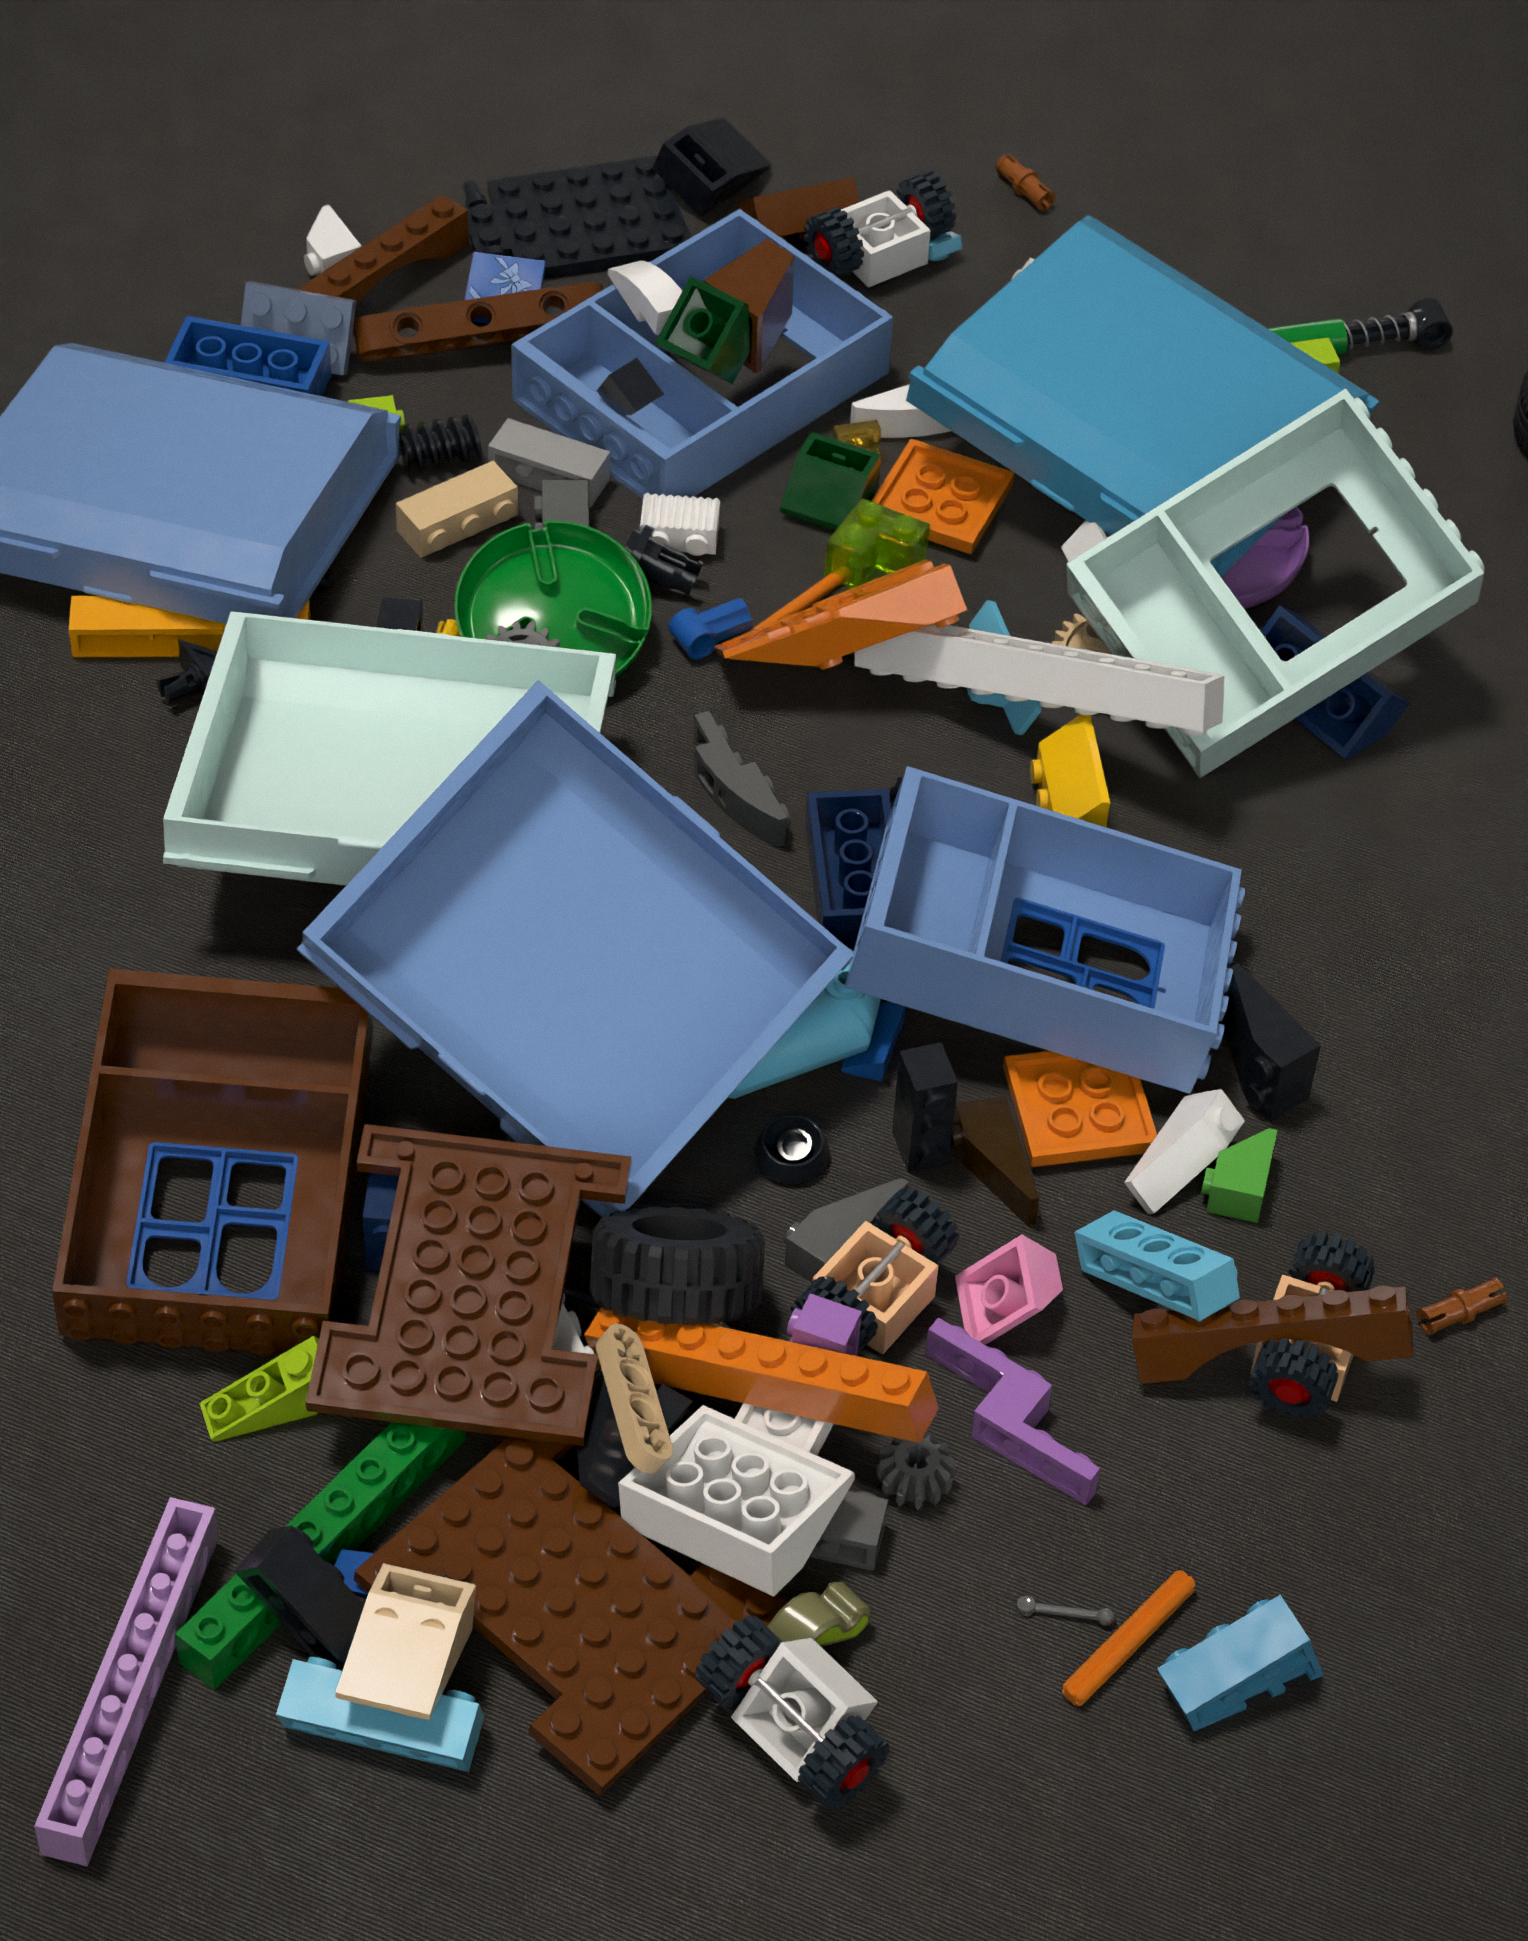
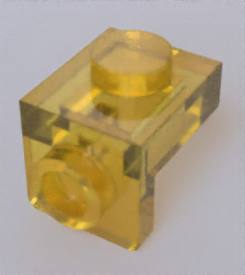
(860, 434)

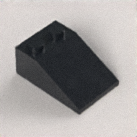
(1268, 1048)

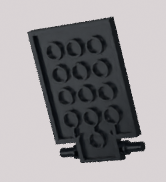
(578, 216)

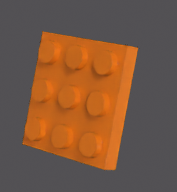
(947, 492)
(1076, 1109)

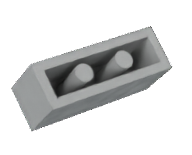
(537, 455)

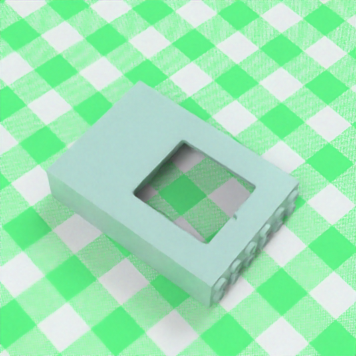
(1164, 603)

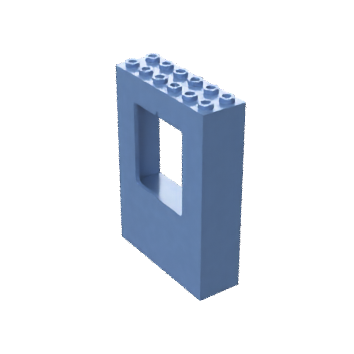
(692, 431)

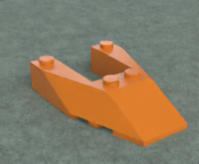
(855, 619)

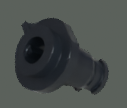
(661, 563)

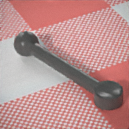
(1026, 1607)

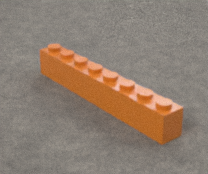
(782, 1375)

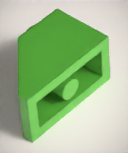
(1240, 1177)

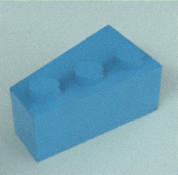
(1239, 1663)

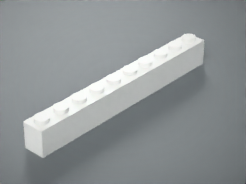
(1053, 675)

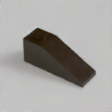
(995, 1155)

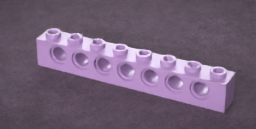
(126, 1683)

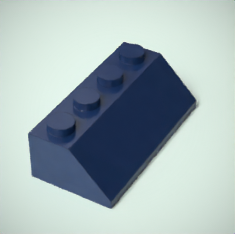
(1353, 714)

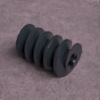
(439, 442)

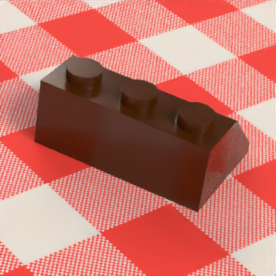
(788, 210)

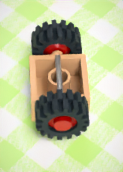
(888, 1267)
(1302, 1373)

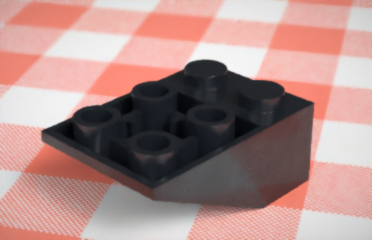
(709, 163)

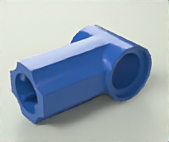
(702, 631)

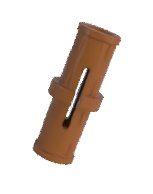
(1025, 182)
(1461, 1306)

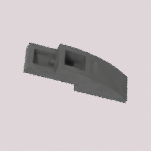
(737, 787)

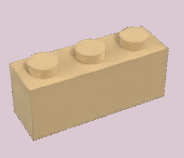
(457, 509)

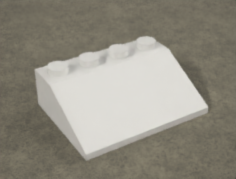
(736, 1500)

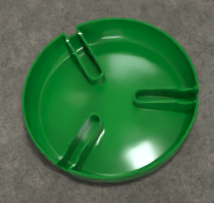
(563, 581)

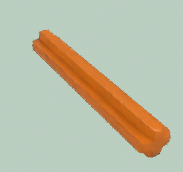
(1128, 1638)

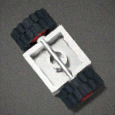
(883, 232)
(796, 1708)

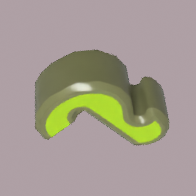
(824, 1618)

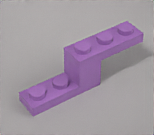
(1012, 1410)

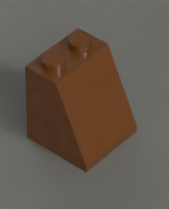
(765, 283)

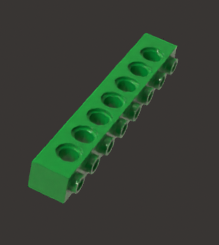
(335, 1520)

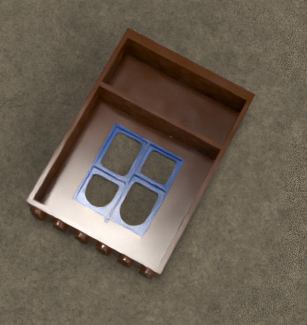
(230, 1081)

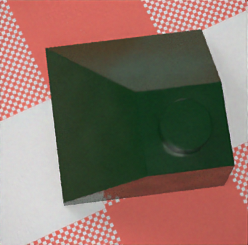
(708, 330)

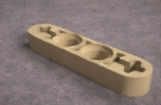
(644, 1438)

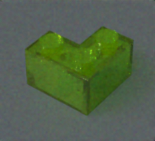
(875, 539)

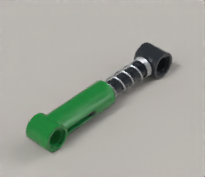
(1422, 323)

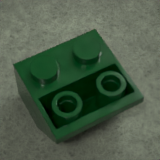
(830, 481)

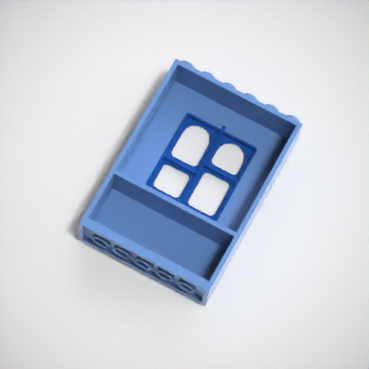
(972, 861)

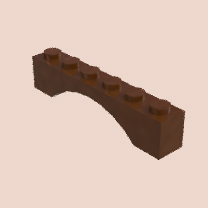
(428, 233)
(1365, 1323)

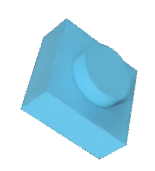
(944, 245)

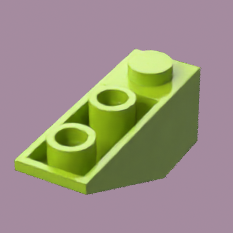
(263, 1397)

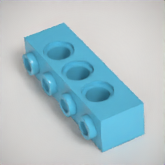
(1157, 1265)

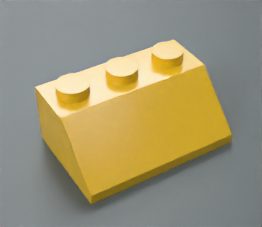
(1072, 773)

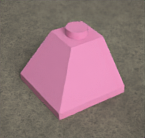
(1007, 1288)

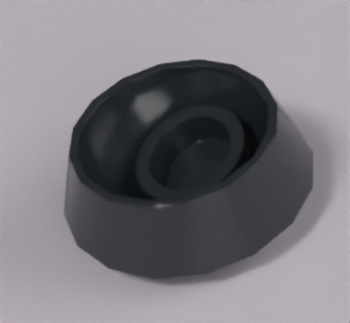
(792, 1149)

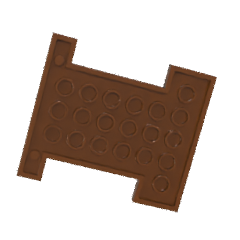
(470, 1290)
(575, 1603)

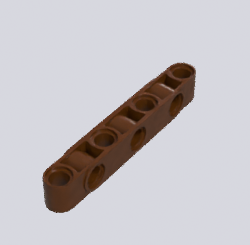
(450, 324)

